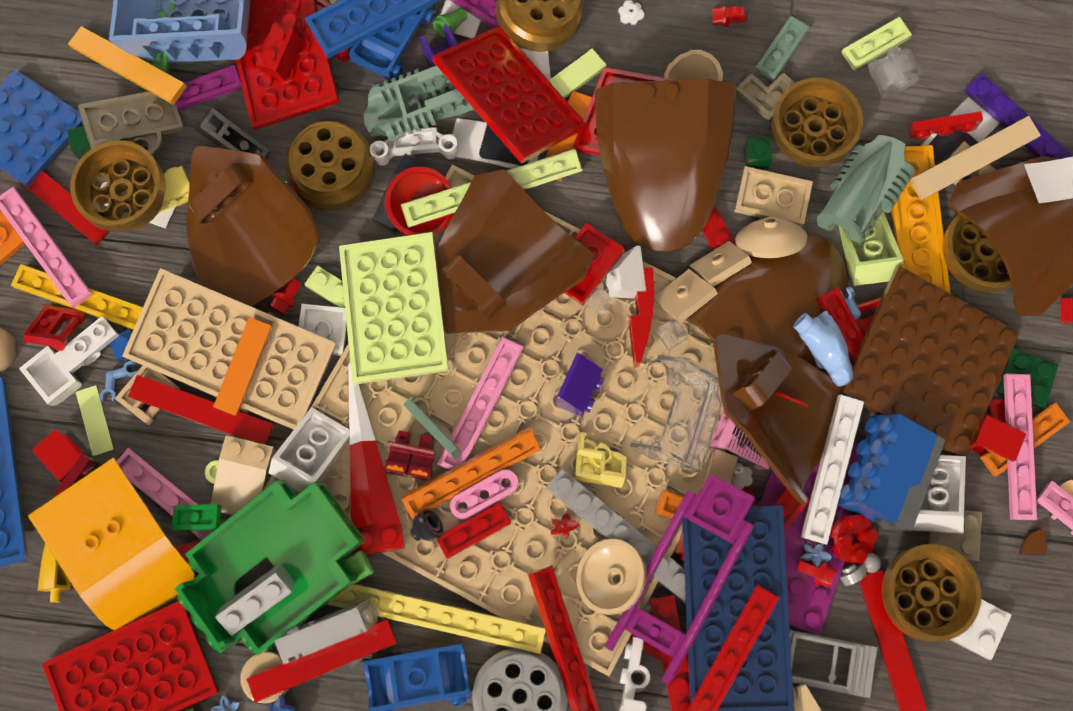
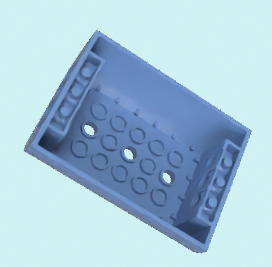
(186, 36)

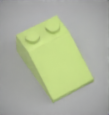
(875, 257)

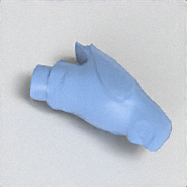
(826, 346)

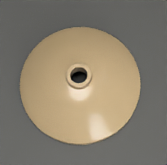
(771, 238)
(599, 572)

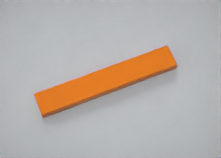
(471, 472)

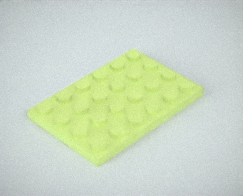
(393, 308)

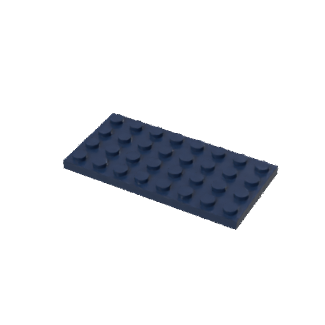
(766, 674)

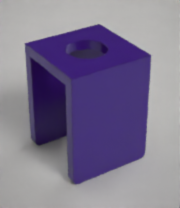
(430, 52)

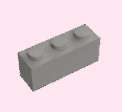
(255, 599)

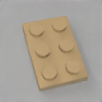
(773, 195)

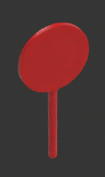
(778, 393)

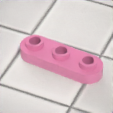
(492, 486)

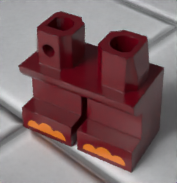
(402, 452)

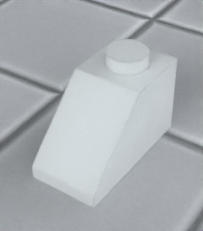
(627, 275)

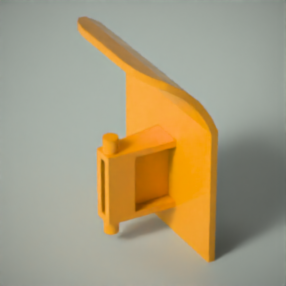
(111, 547)

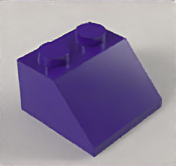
(580, 385)

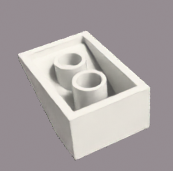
(309, 450)
(944, 498)

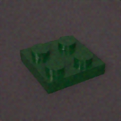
(1041, 373)

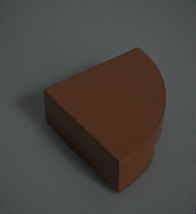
(1034, 544)

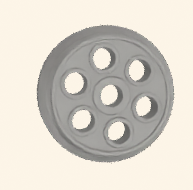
(495, 671)

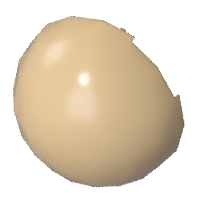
(694, 65)

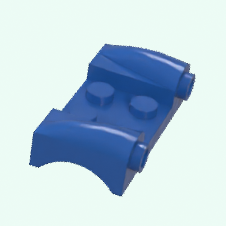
(384, 49)
(418, 679)

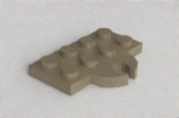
(130, 118)

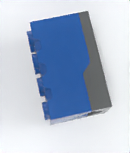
(891, 472)

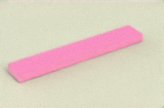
(44, 248)
(482, 401)
(1022, 471)
(155, 485)

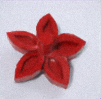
(564, 526)

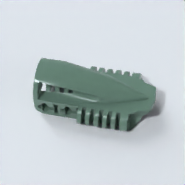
(412, 103)
(867, 182)

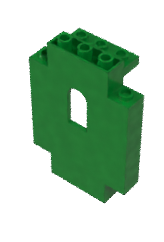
(300, 532)

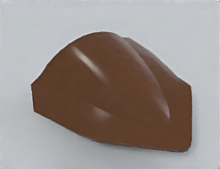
(245, 225)
(1027, 234)
(503, 258)
(782, 431)

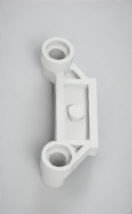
(419, 142)

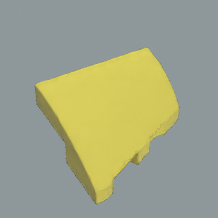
(599, 464)

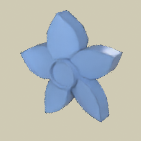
(816, 555)
(225, 705)

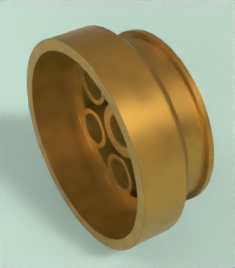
(542, 34)
(824, 97)
(104, 165)
(349, 185)
(964, 271)
(960, 602)

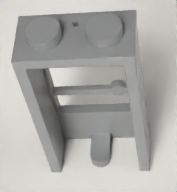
(327, 630)
(860, 666)

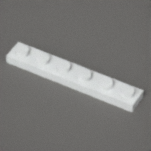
(832, 469)

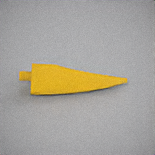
(52, 576)

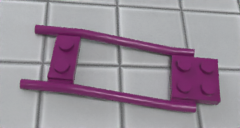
(719, 510)

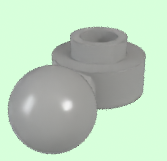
(853, 573)

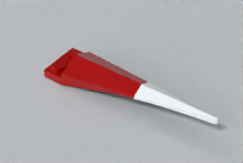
(371, 497)

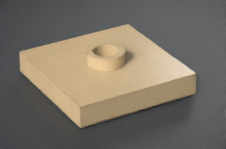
(720, 263)
(685, 295)

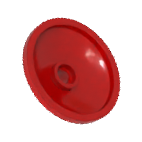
(412, 185)

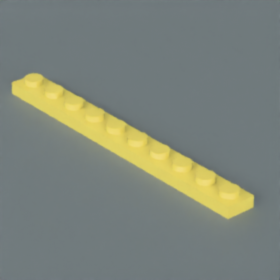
(446, 618)

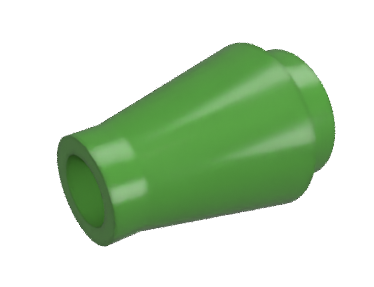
(452, 19)

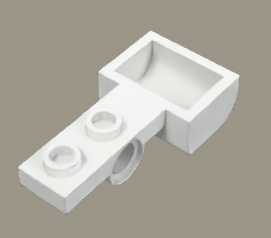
(53, 371)
(633, 653)

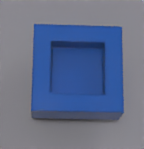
(119, 344)

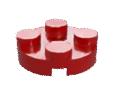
(864, 538)

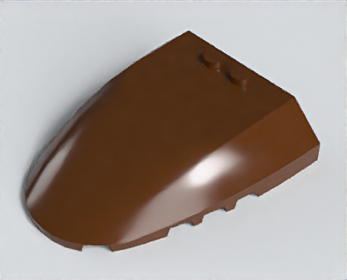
(665, 155)
(772, 294)

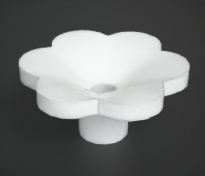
(741, 476)

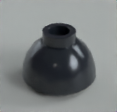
(426, 526)

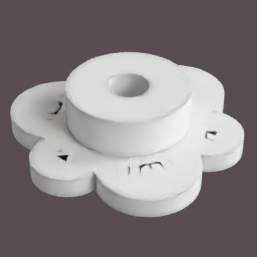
(632, 17)

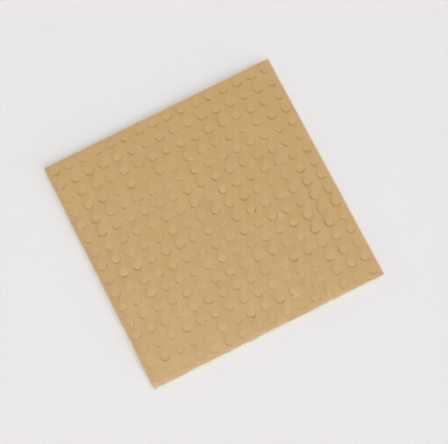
(625, 410)

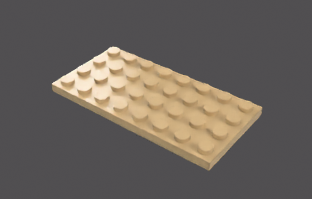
(195, 333)

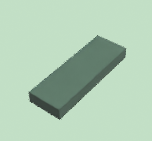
(782, 48)
(433, 429)

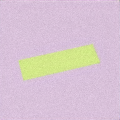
(94, 420)

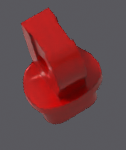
(725, 16)
(284, 299)
(822, 574)

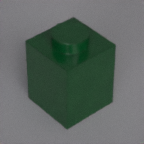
(78, 141)
(758, 152)

